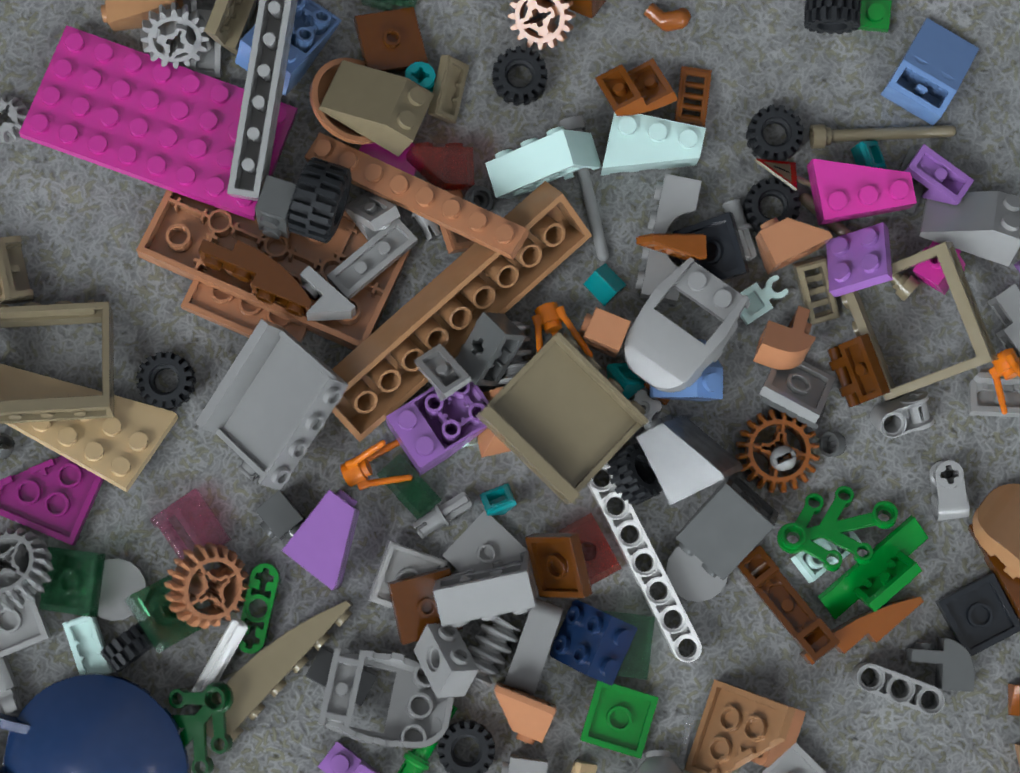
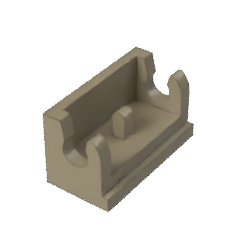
(13, 273)

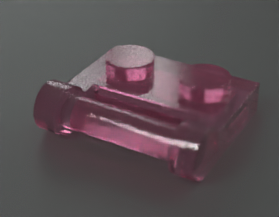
(196, 520)

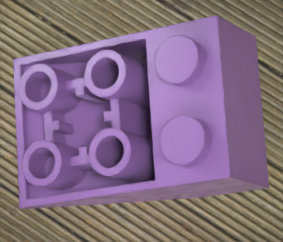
(435, 428)

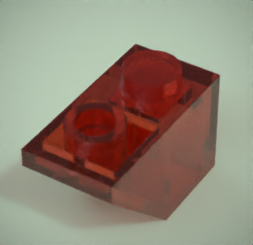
(445, 166)

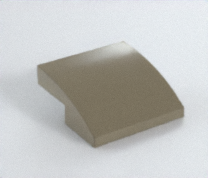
(231, 21)

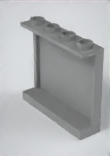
(272, 403)

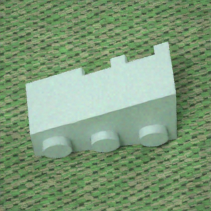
(651, 143)
(541, 160)

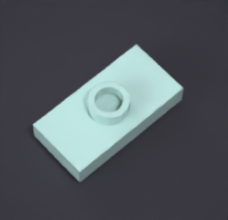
(86, 645)

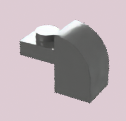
(953, 663)

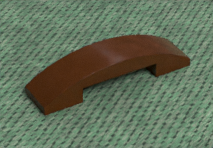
(787, 604)

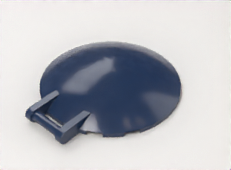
(93, 728)

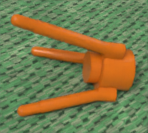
(550, 318)
(1007, 366)
(358, 469)

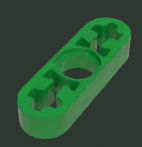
(246, 614)

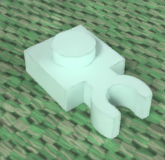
(759, 300)

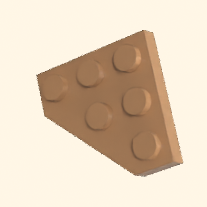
(736, 729)

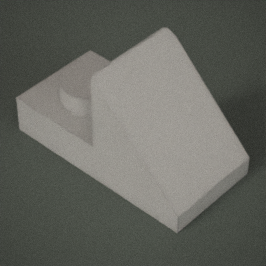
(371, 214)
(331, 302)
(442, 371)

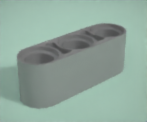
(533, 647)
(912, 688)

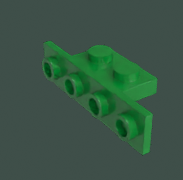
(882, 576)

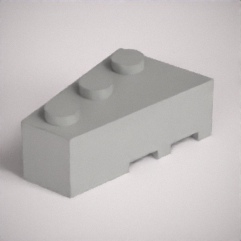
(486, 592)

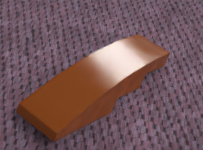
(871, 624)

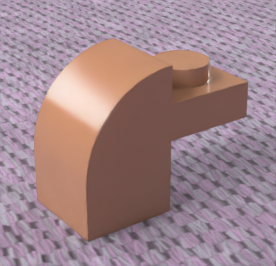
(785, 346)

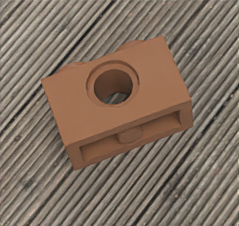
(604, 331)

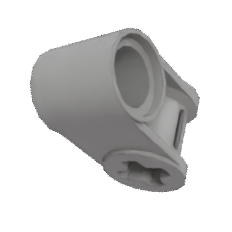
(908, 412)
(948, 495)

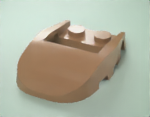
(998, 526)

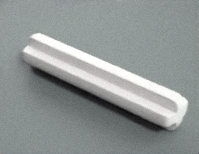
(221, 654)

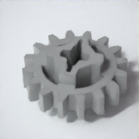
(175, 46)

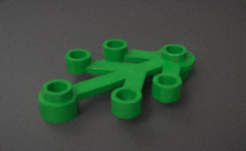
(832, 530)

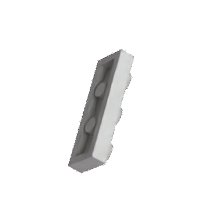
(372, 259)

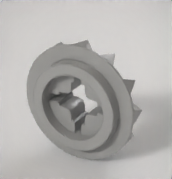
(17, 112)

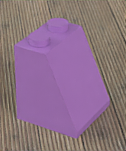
(326, 538)

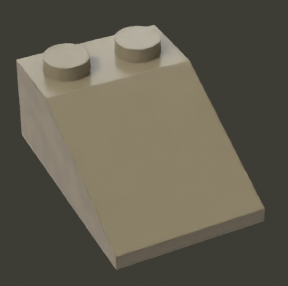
(377, 105)

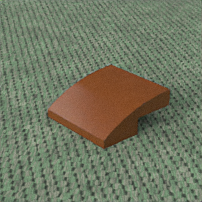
(636, 90)

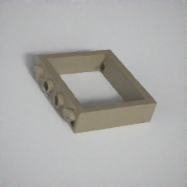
(966, 306)
(65, 407)

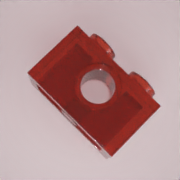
(604, 561)

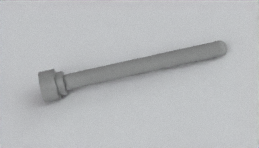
(577, 124)

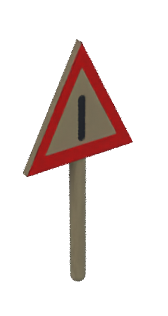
(784, 171)

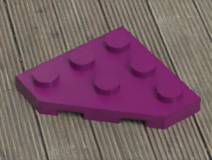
(51, 498)

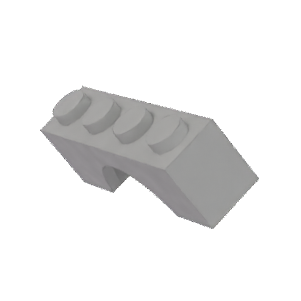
(677, 200)

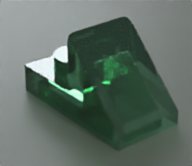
(413, 494)

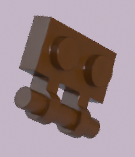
(858, 370)

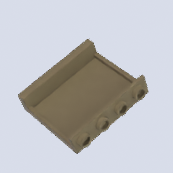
(562, 417)

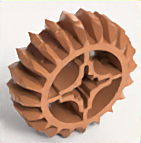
(190, 585)

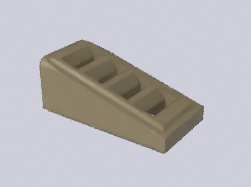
(802, 281)

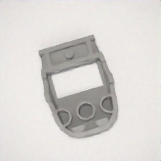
(667, 353)
(414, 712)

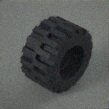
(319, 200)

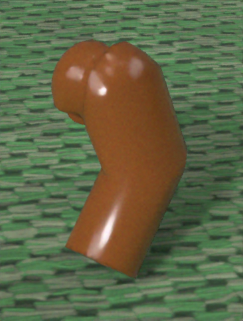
(668, 20)

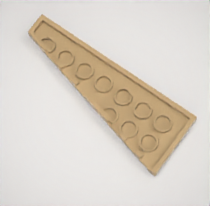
(105, 446)

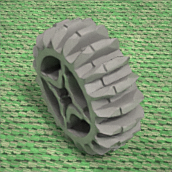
(31, 562)

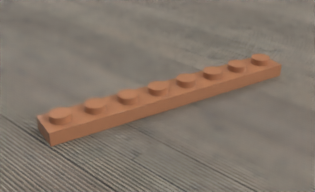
(422, 197)

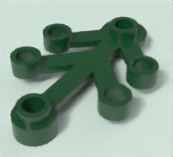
(195, 724)

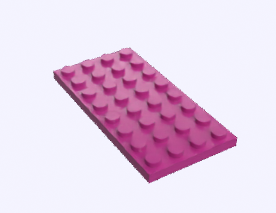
(144, 119)

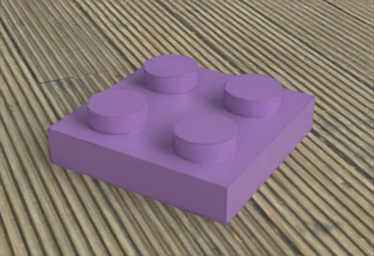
(859, 260)

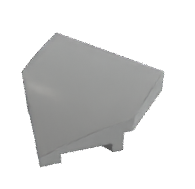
(983, 396)

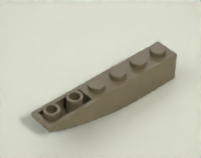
(269, 667)

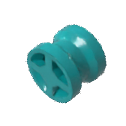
(424, 73)

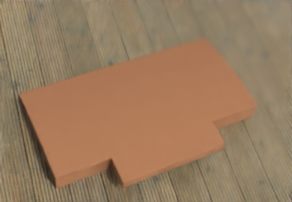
(221, 298)

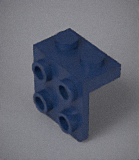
(593, 642)

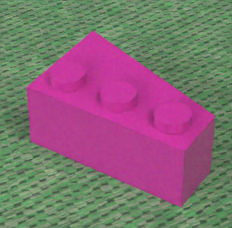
(857, 191)

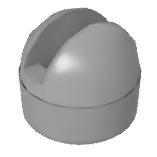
(785, 465)

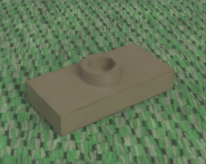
(448, 89)

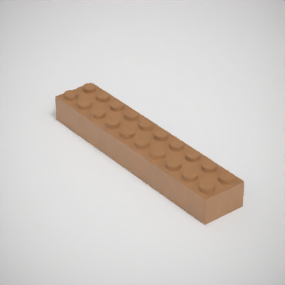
(445, 311)

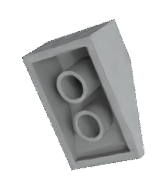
(980, 224)

